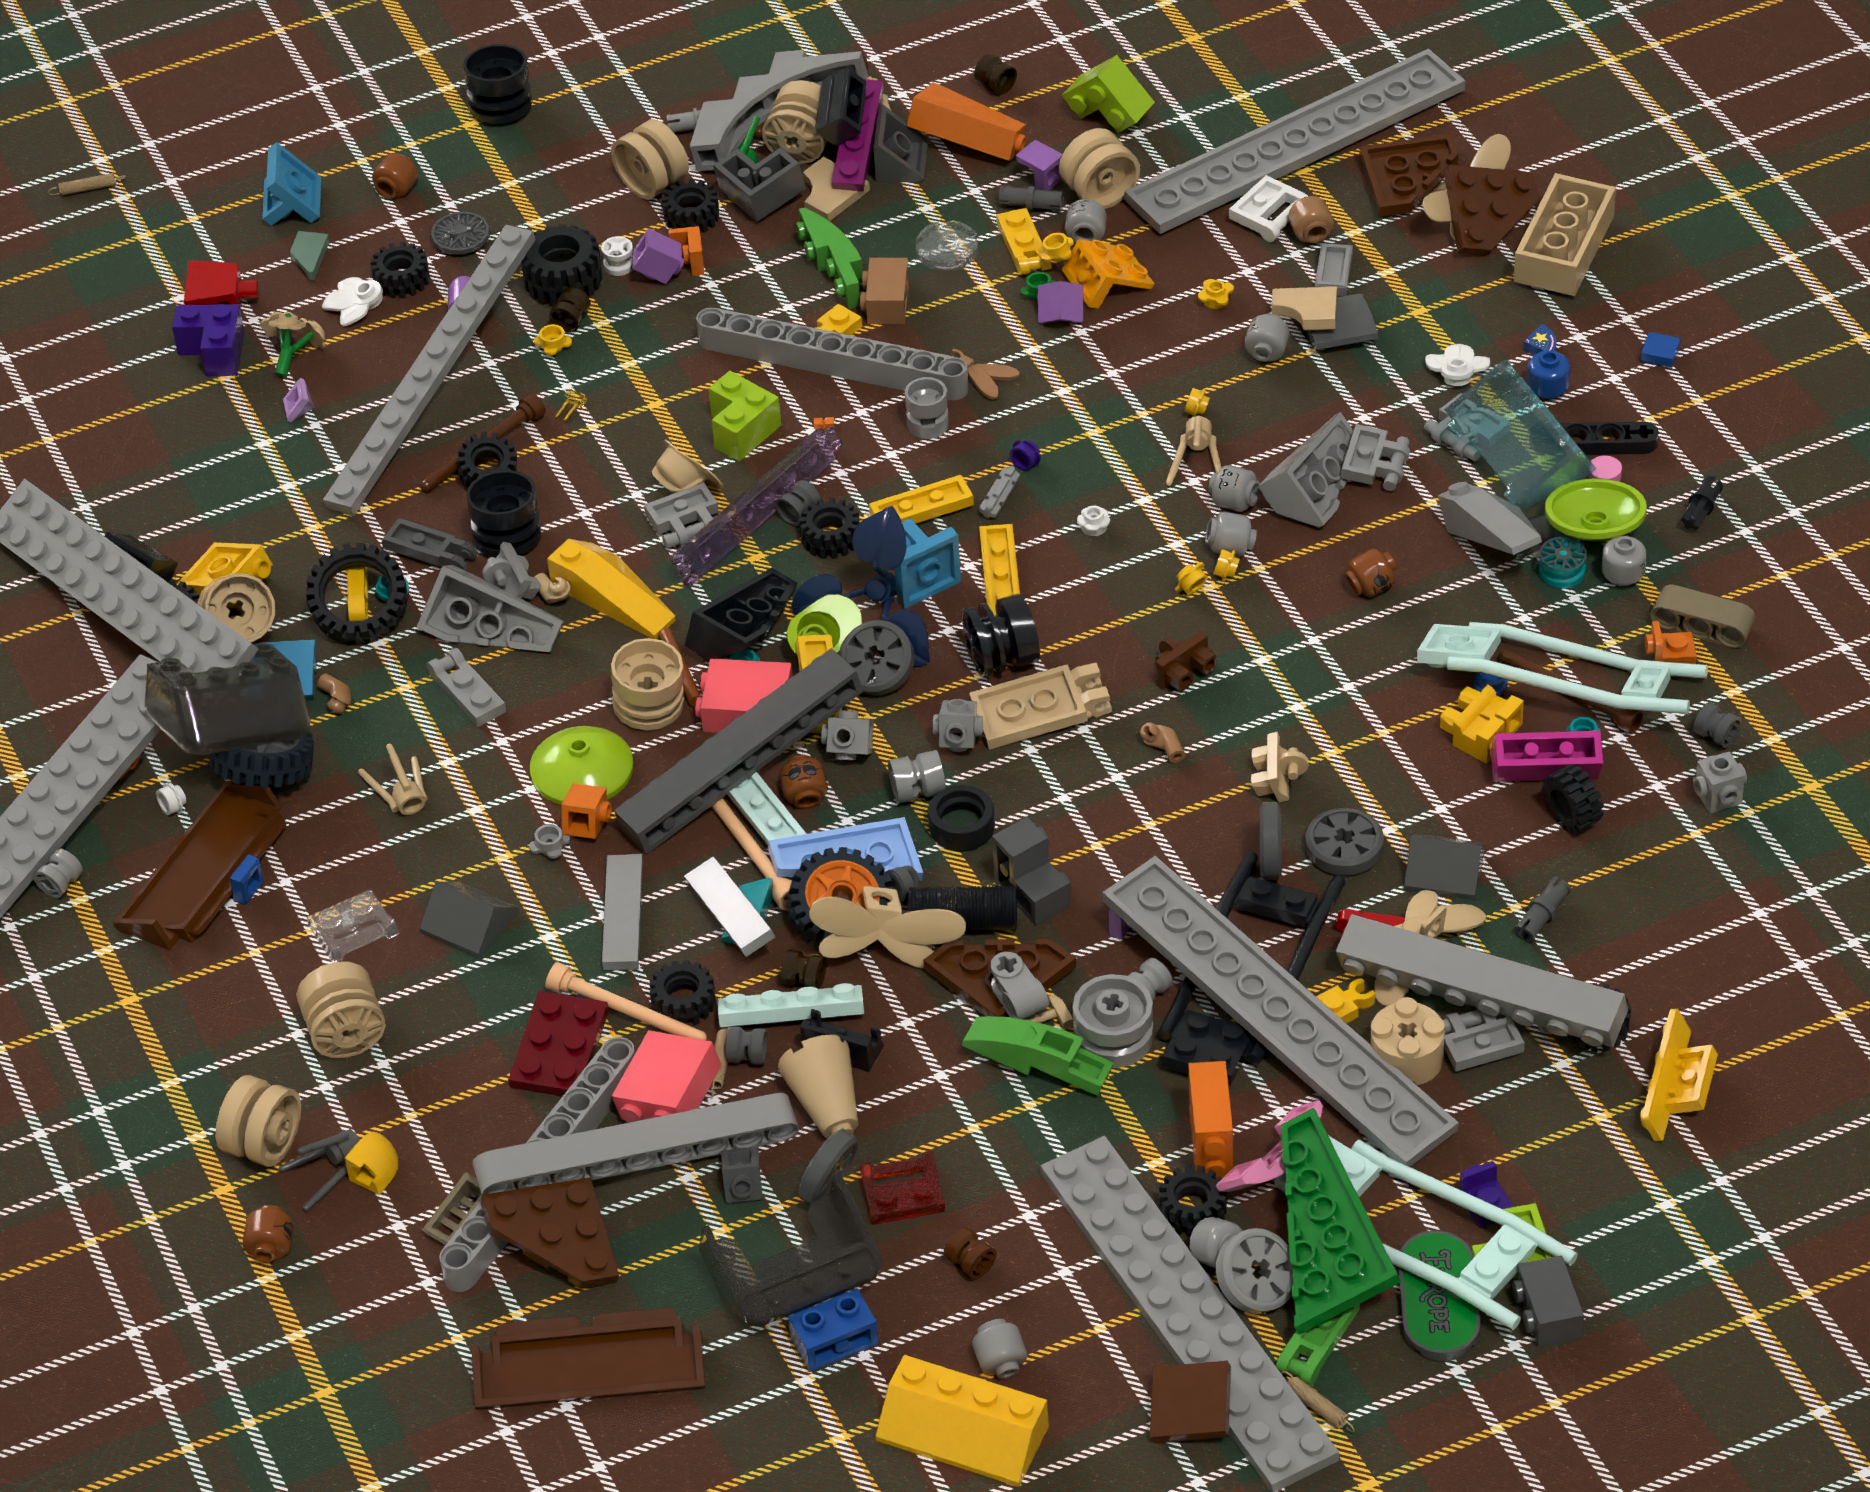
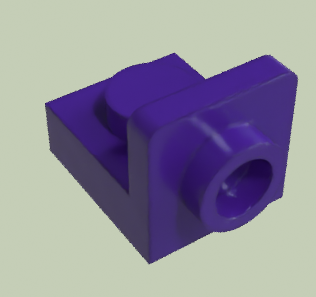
(1482, 1183)

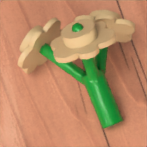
(281, 325)

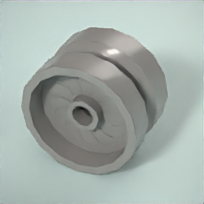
(1114, 1018)

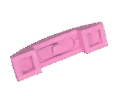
(1270, 1165)

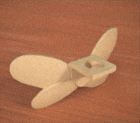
(1492, 154)
(1430, 920)
(900, 933)

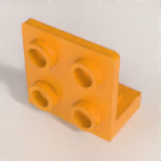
(1101, 265)

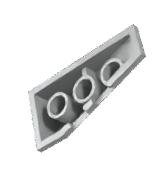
(1309, 478)
(1486, 519)
(481, 613)

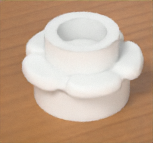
(1093, 520)
(171, 798)

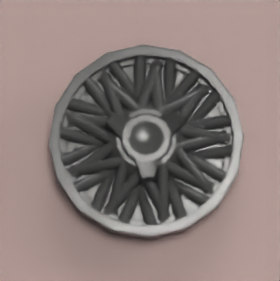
(460, 233)

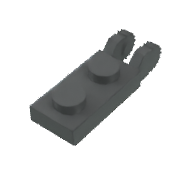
(428, 544)

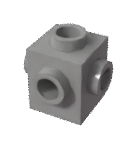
(957, 724)
(860, 735)
(1719, 782)

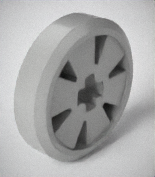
(1236, 1276)

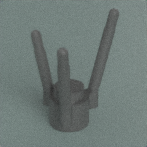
(336, 1148)

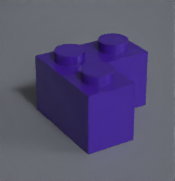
(213, 333)

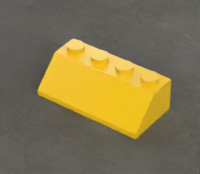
(962, 1420)

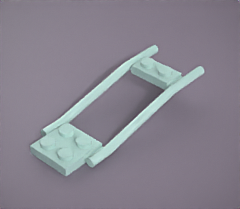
(1473, 645)
(1490, 1267)

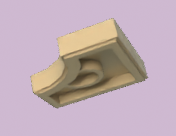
(823, 198)
(1310, 306)

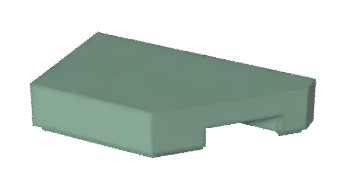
(309, 251)

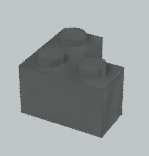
(759, 186)
(1024, 861)

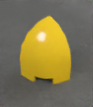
(372, 1162)

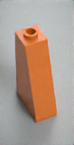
(966, 122)

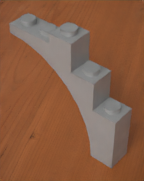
(726, 122)

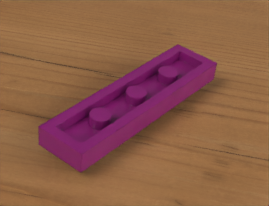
(855, 153)

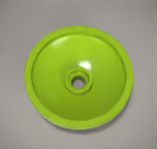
(1595, 509)
(581, 757)

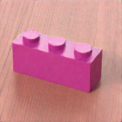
(1544, 753)

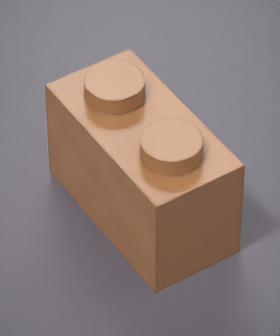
(886, 291)

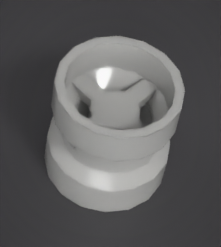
(56, 875)
(1153, 976)

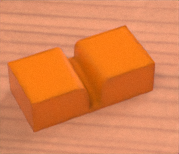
(824, 424)

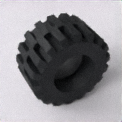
(561, 260)

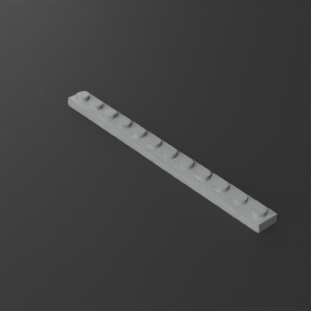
(429, 370)

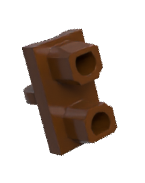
(1179, 660)

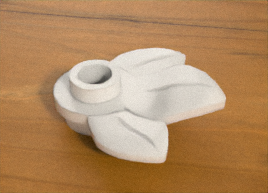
(353, 299)
(1457, 364)

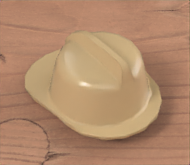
(681, 472)

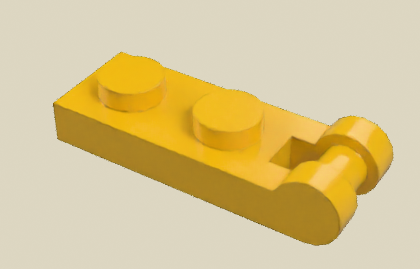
(1022, 241)

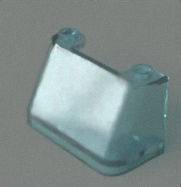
(1518, 436)

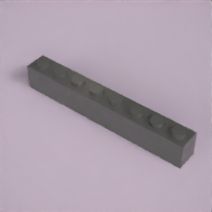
(738, 751)

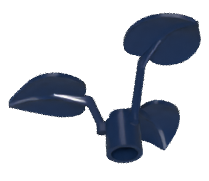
(883, 542)

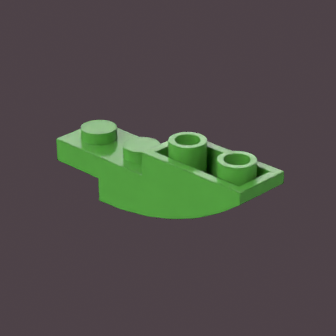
(831, 252)
(1037, 1045)

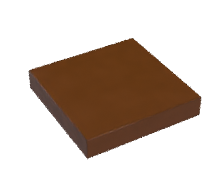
(1190, 1401)

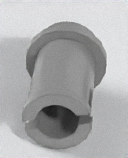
(683, 121)

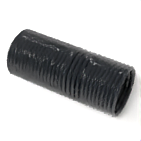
(979, 906)

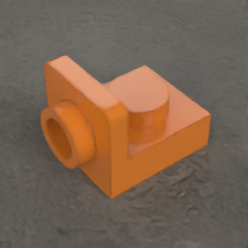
(691, 247)
(1670, 646)

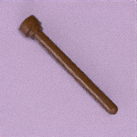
(529, 408)
(1626, 719)

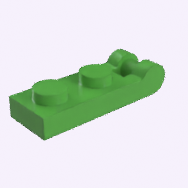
(1316, 1344)

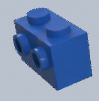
(833, 1330)

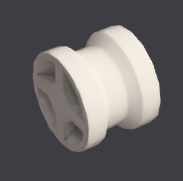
(617, 256)

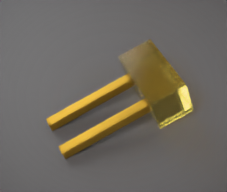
(575, 398)

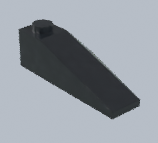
(739, 615)

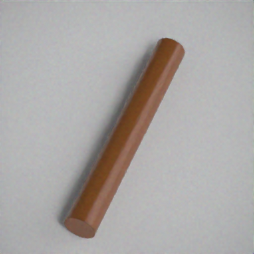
(689, 685)

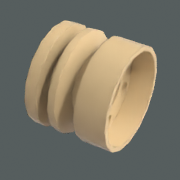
(793, 122)
(253, 600)
(647, 684)
(340, 1009)

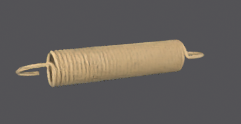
(87, 184)
(720, 1047)
(1319, 1403)

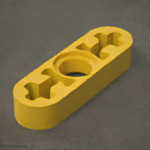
(357, 593)

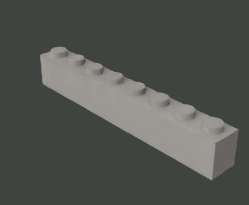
(1482, 981)

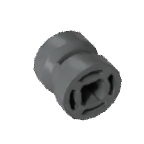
(791, 505)
(1717, 725)
(746, 1045)

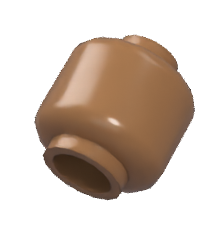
(1311, 219)

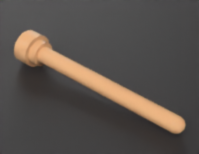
(780, 885)
(562, 979)

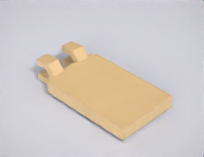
(1040, 703)

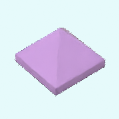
(297, 401)

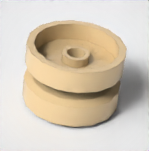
(649, 159)
(1099, 167)
(258, 1120)

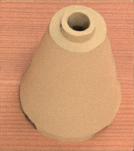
(823, 1082)

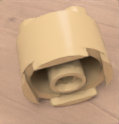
(1410, 1039)

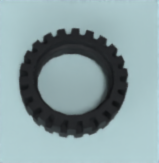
(340, 561)

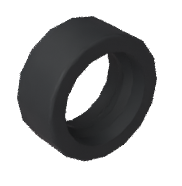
(958, 798)

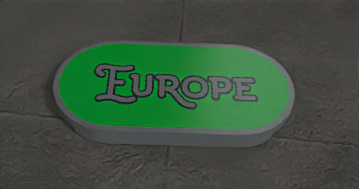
(1433, 1317)

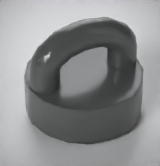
(902, 880)

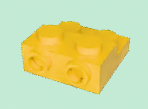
(228, 559)

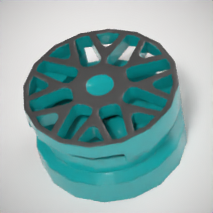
(1562, 563)

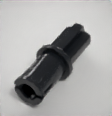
(1701, 503)

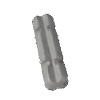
(999, 492)

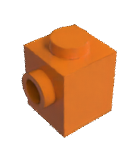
(585, 810)

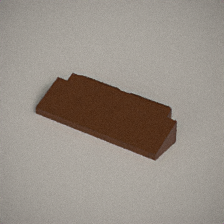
(197, 871)
(571, 1362)

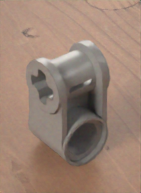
(1016, 986)

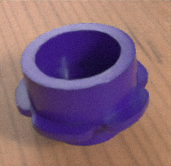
(1025, 455)

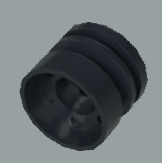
(497, 83)
(503, 510)
(993, 637)

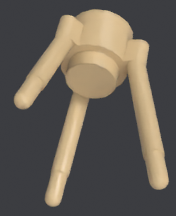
(1197, 437)
(407, 795)

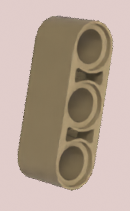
(1704, 615)

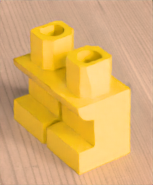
(1481, 719)

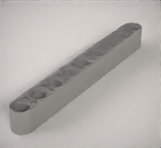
(827, 352)
(579, 1110)
(638, 1144)

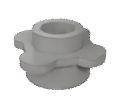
(549, 841)

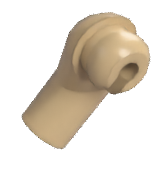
(554, 591)

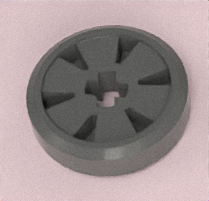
(891, 643)
(1270, 841)
(1359, 844)
(832, 1157)

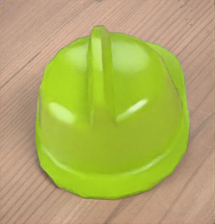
(827, 616)

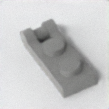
(466, 688)

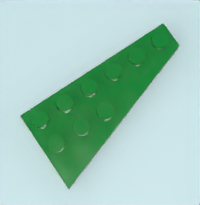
(1330, 1235)

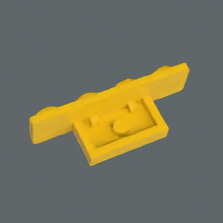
(1679, 1077)

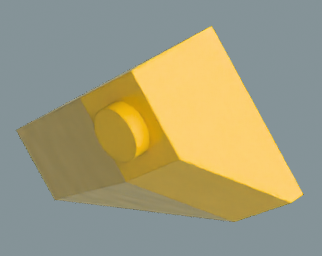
(609, 586)

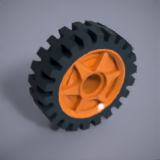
(832, 876)

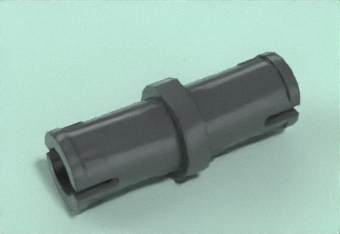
(1031, 198)
(1542, 909)

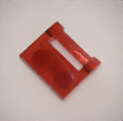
(906, 1197)

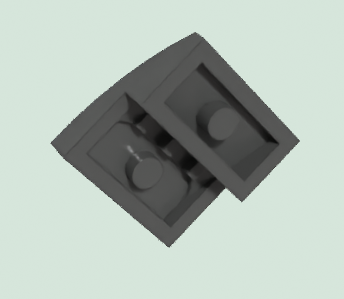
(1353, 324)

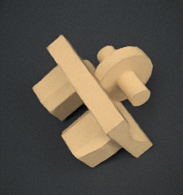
(1280, 767)

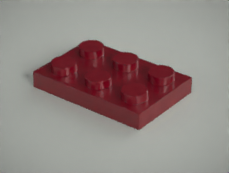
(557, 1042)

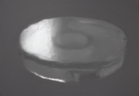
(947, 245)

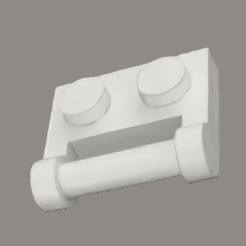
(1261, 202)

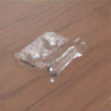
(351, 925)

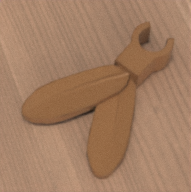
(984, 374)

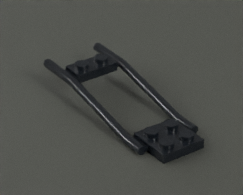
(1211, 1039)

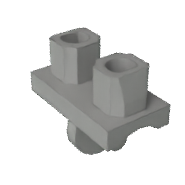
(510, 573)

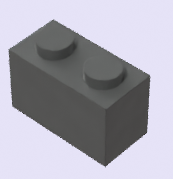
(1548, 1301)

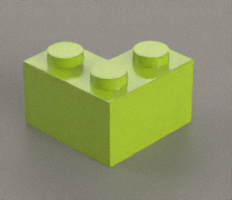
(1112, 91)
(741, 415)

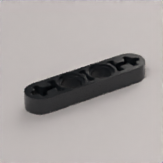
(1595, 445)

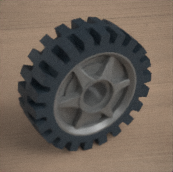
(266, 763)

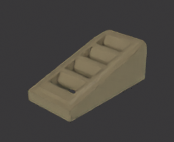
(459, 1195)

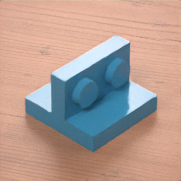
(289, 187)
(928, 565)

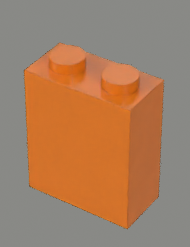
(1211, 1117)

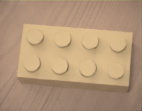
(1564, 234)

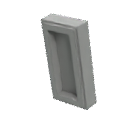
(1334, 267)

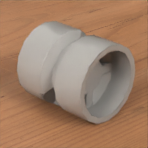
(926, 407)
(916, 776)

